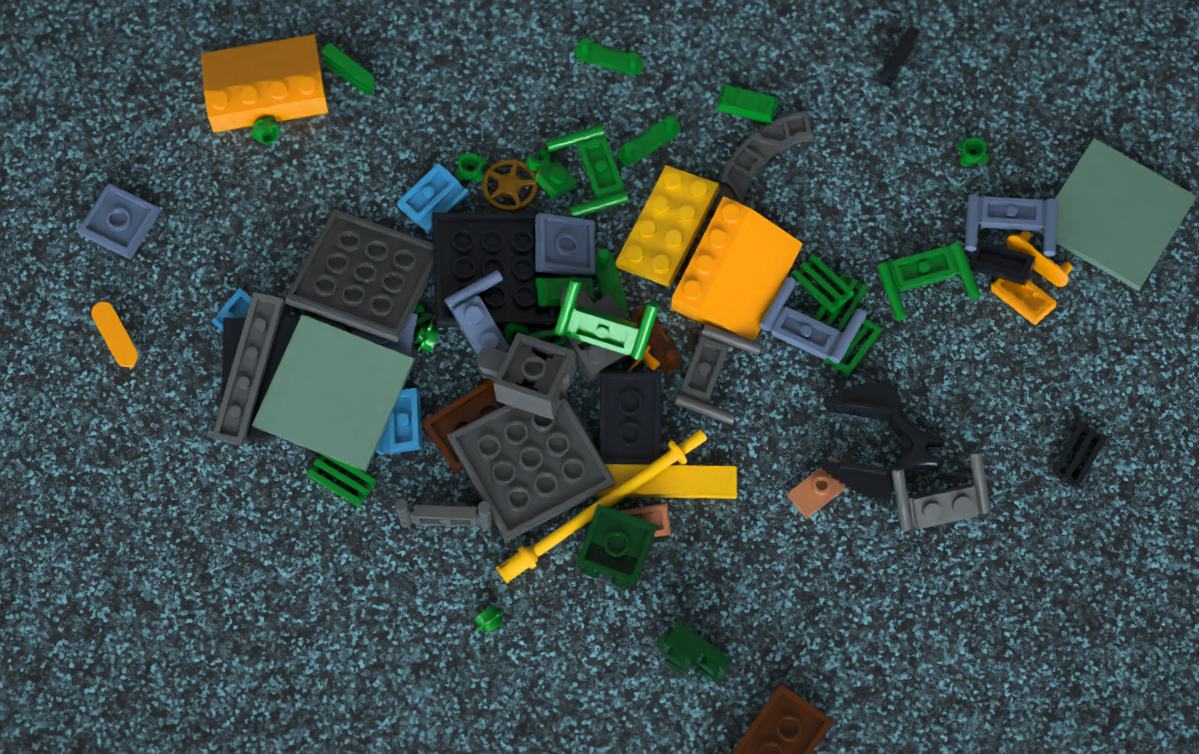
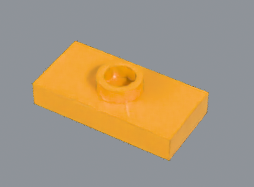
(1027, 299)

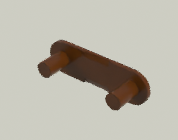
(661, 346)

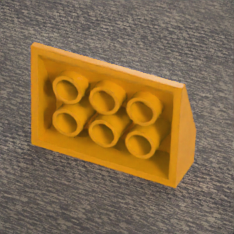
(263, 82)
(735, 270)

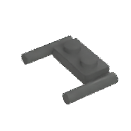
(705, 370)
(942, 505)
(433, 514)

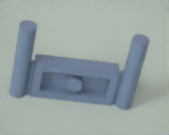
(1012, 215)
(474, 316)
(807, 332)

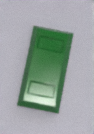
(747, 104)
(550, 290)

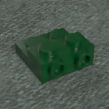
(616, 546)
(686, 648)

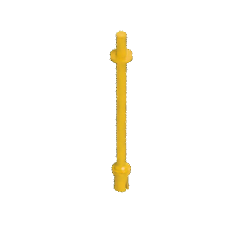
(528, 556)

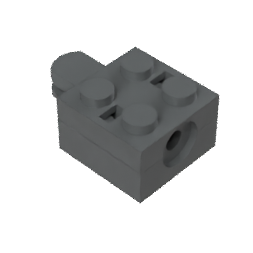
(594, 358)
(530, 374)

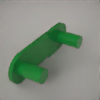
(609, 58)
(648, 141)
(609, 279)

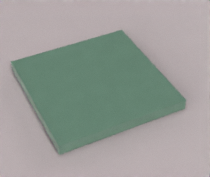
(1118, 213)
(333, 393)

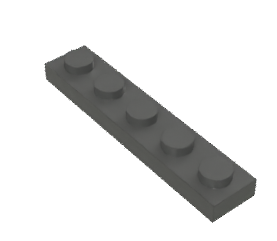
(248, 369)

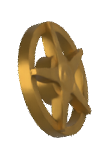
(509, 185)

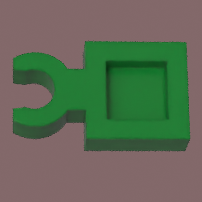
(551, 177)

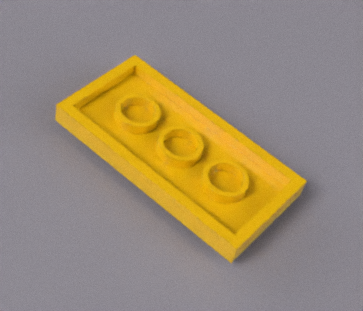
(667, 226)

